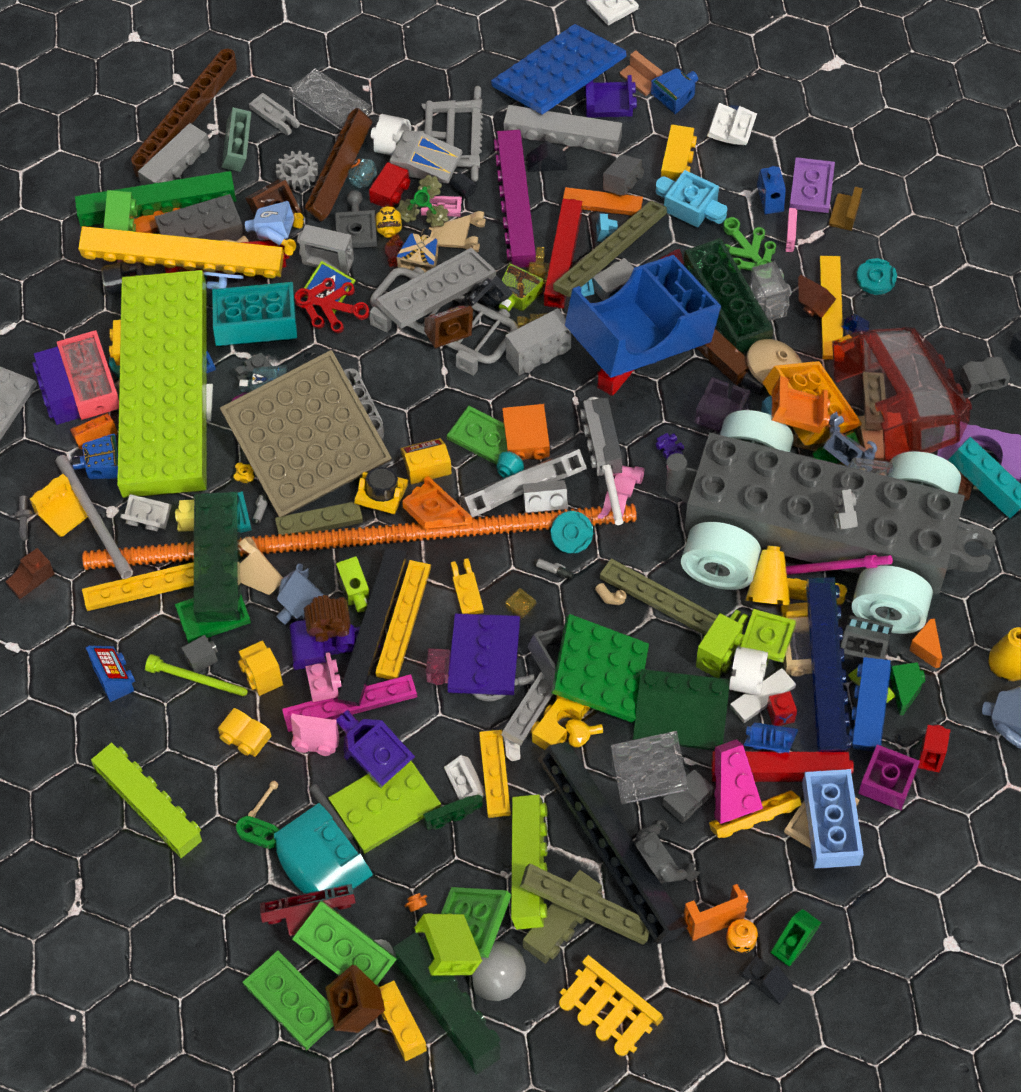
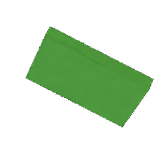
(479, 434)

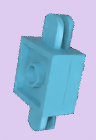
(697, 191)

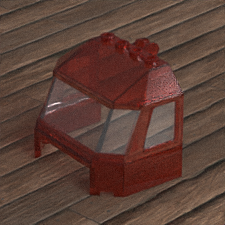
(929, 403)

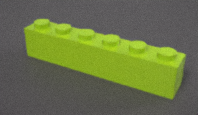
(147, 800)
(527, 847)

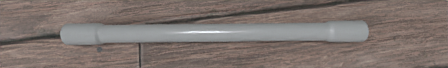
(119, 561)

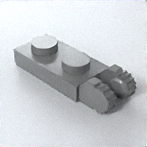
(274, 113)

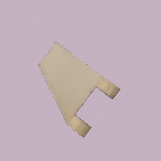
(455, 232)
(257, 570)

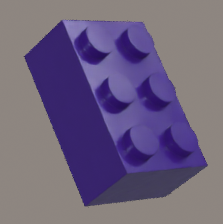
(55, 386)

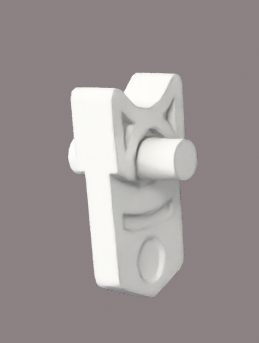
(512, 749)

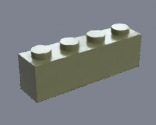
(559, 924)

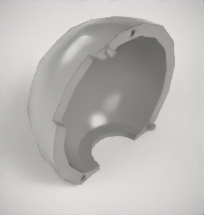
(500, 973)

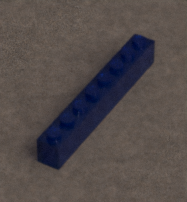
(826, 665)

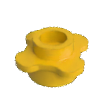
(244, 477)

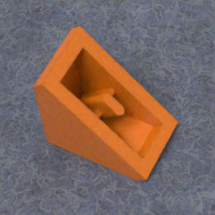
(927, 645)

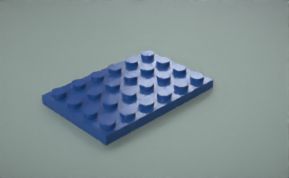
(558, 68)

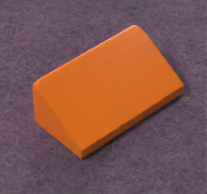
(93, 430)

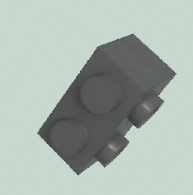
(622, 175)

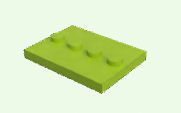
(381, 813)

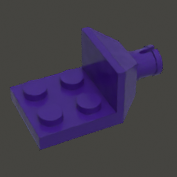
(374, 747)

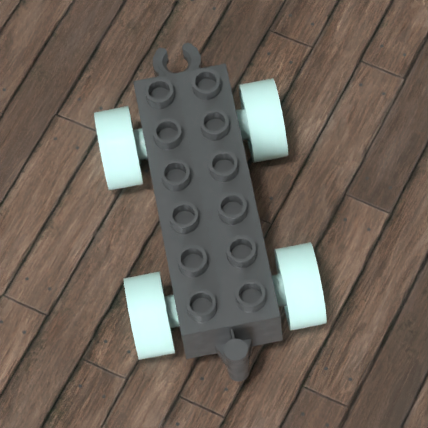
(763, 495)

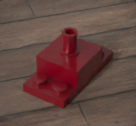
(300, 907)

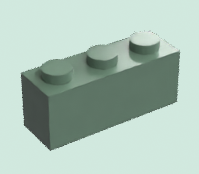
(236, 139)

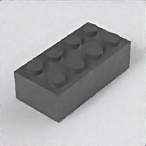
(206, 220)

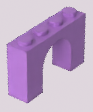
(1004, 445)

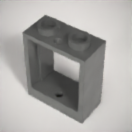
(537, 648)

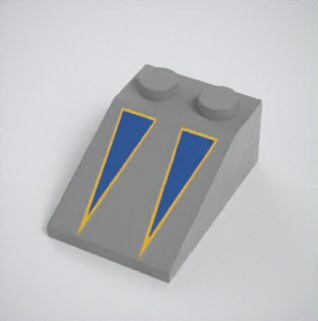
(425, 156)

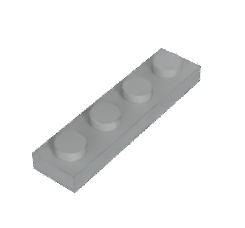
(528, 711)

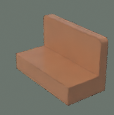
(641, 72)

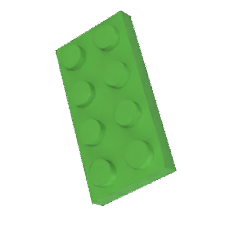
(342, 944)
(291, 999)

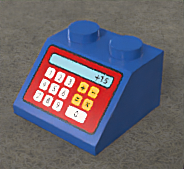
(111, 671)

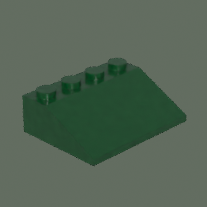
(682, 704)

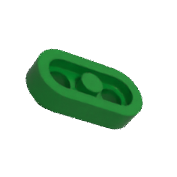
(259, 831)

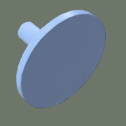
(222, 279)

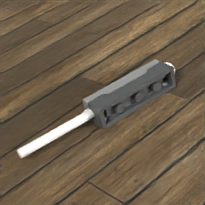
(604, 446)

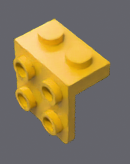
(58, 506)

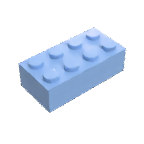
(832, 818)

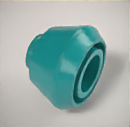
(509, 464)

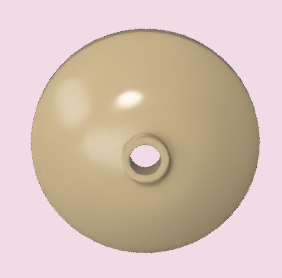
(766, 354)

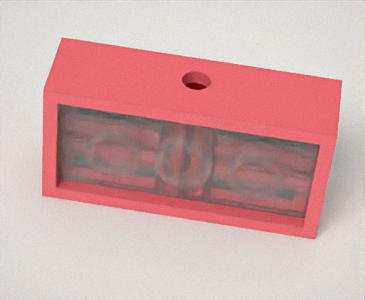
(88, 374)

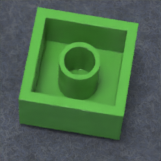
(120, 211)

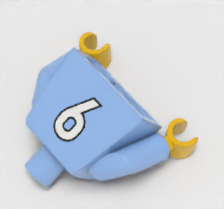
(275, 225)

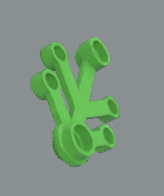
(731, 228)

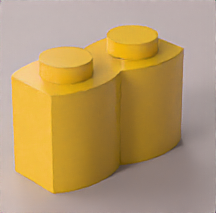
(244, 732)

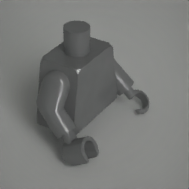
(659, 858)

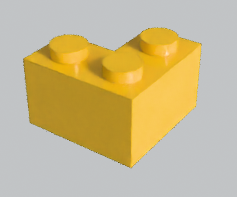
(260, 668)

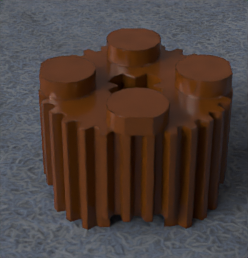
(327, 618)

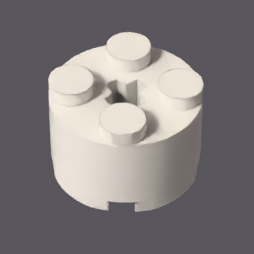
(388, 133)
(748, 670)

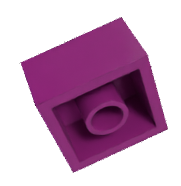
(889, 777)

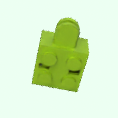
(720, 644)

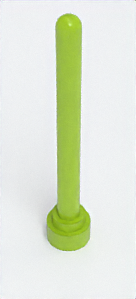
(155, 664)

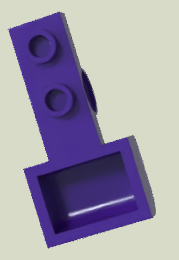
(308, 651)

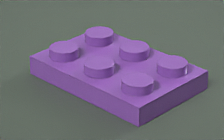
(812, 185)

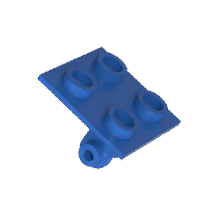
(770, 737)

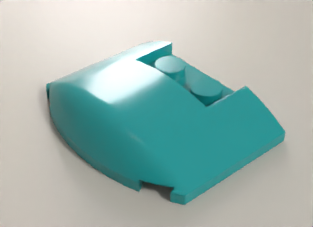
(318, 853)

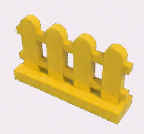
(621, 1010)

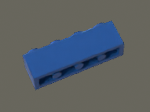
(872, 702)

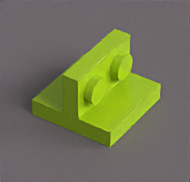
(769, 634)

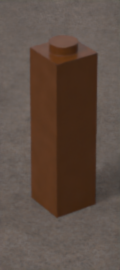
(725, 357)

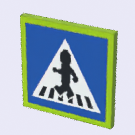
(326, 271)

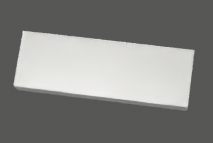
(750, 705)

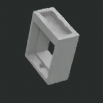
(327, 240)

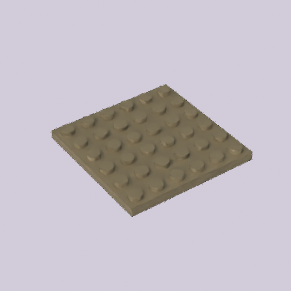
(305, 434)

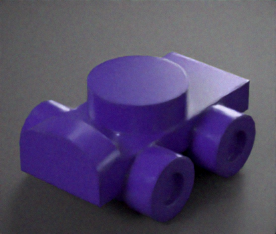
(668, 445)

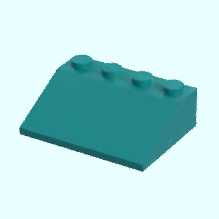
(254, 313)

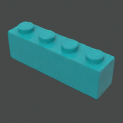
(988, 476)

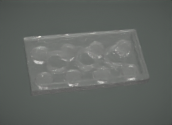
(327, 98)

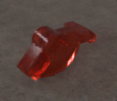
(392, 249)

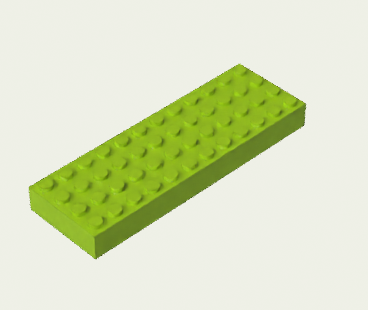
(163, 384)

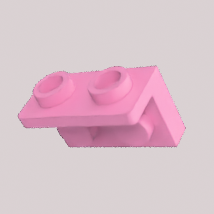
(322, 680)

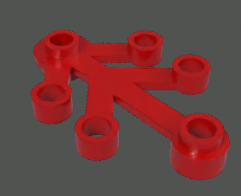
(328, 303)

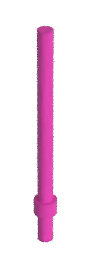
(869, 561)

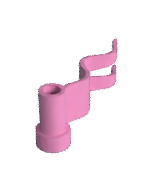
(624, 486)

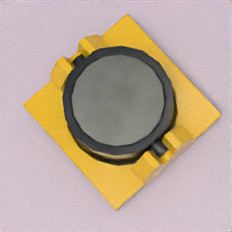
(382, 489)

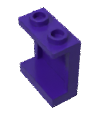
(610, 99)

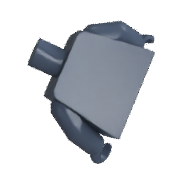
(844, 447)
(295, 594)
(1006, 715)

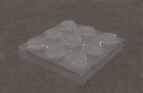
(649, 767)

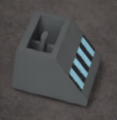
(866, 639)

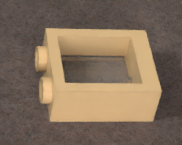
(798, 654)

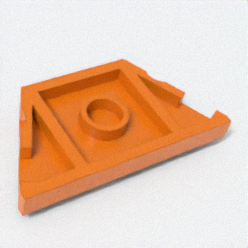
(434, 507)

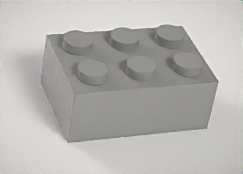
(538, 342)

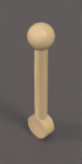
(273, 785)

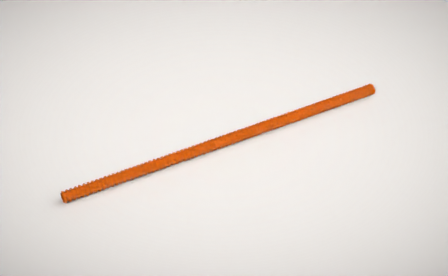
(358, 536)

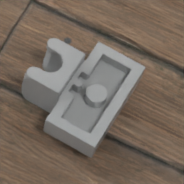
(844, 503)

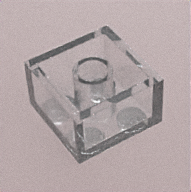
(770, 290)

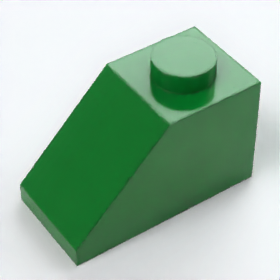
(906, 684)
(795, 937)

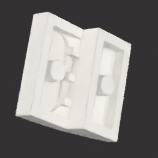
(731, 124)

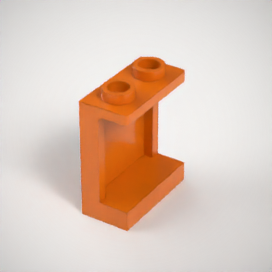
(799, 408)
(526, 431)
(715, 918)

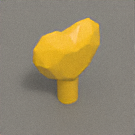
(581, 732)

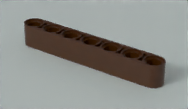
(338, 164)

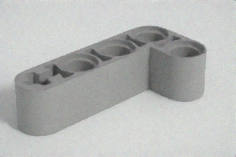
(361, 391)

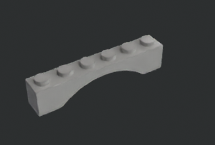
(511, 486)

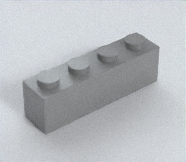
(175, 156)

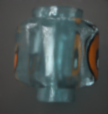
(362, 173)

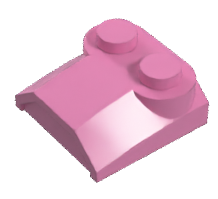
(314, 734)

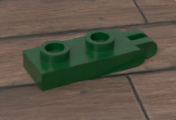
(452, 812)

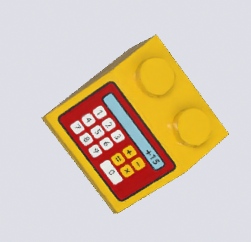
(426, 460)

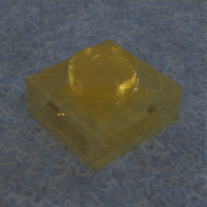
(520, 603)

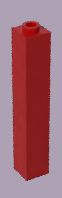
(563, 249)
(791, 765)

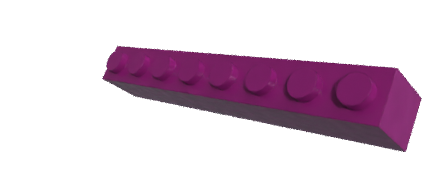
(516, 198)

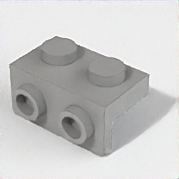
(146, 511)

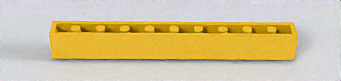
(181, 252)

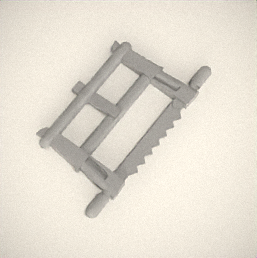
(451, 107)

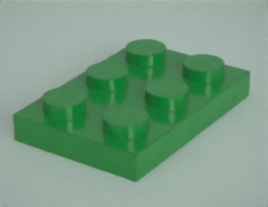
(196, 630)

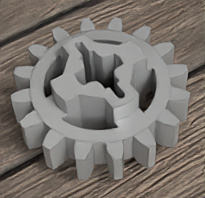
(297, 169)

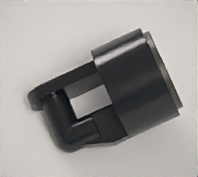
(113, 274)

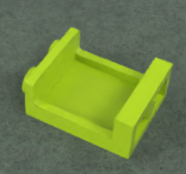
(450, 943)

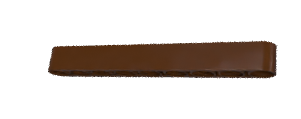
(188, 107)

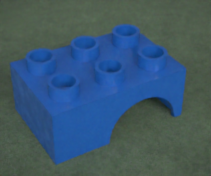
(647, 320)

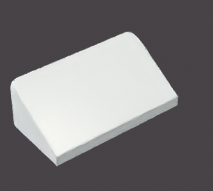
(464, 778)

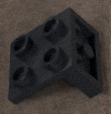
(491, 290)

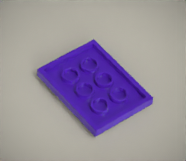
(484, 654)

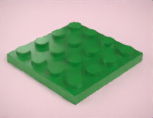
(599, 668)

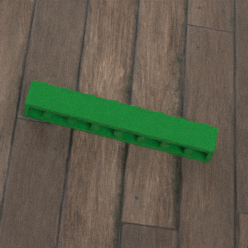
(159, 196)

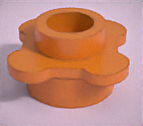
(416, 902)

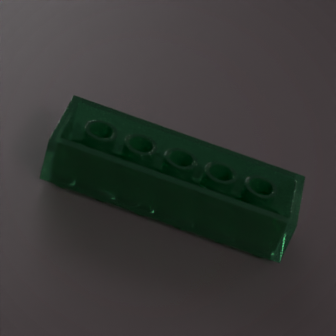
(740, 314)
(217, 557)
(447, 1004)

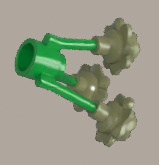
(428, 190)

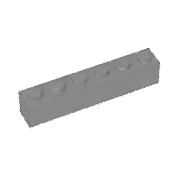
(564, 129)

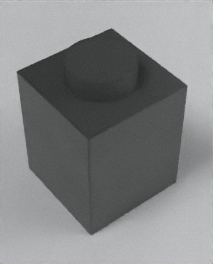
(200, 654)

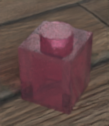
(438, 666)

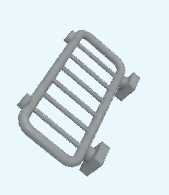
(466, 358)

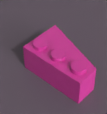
(735, 785)

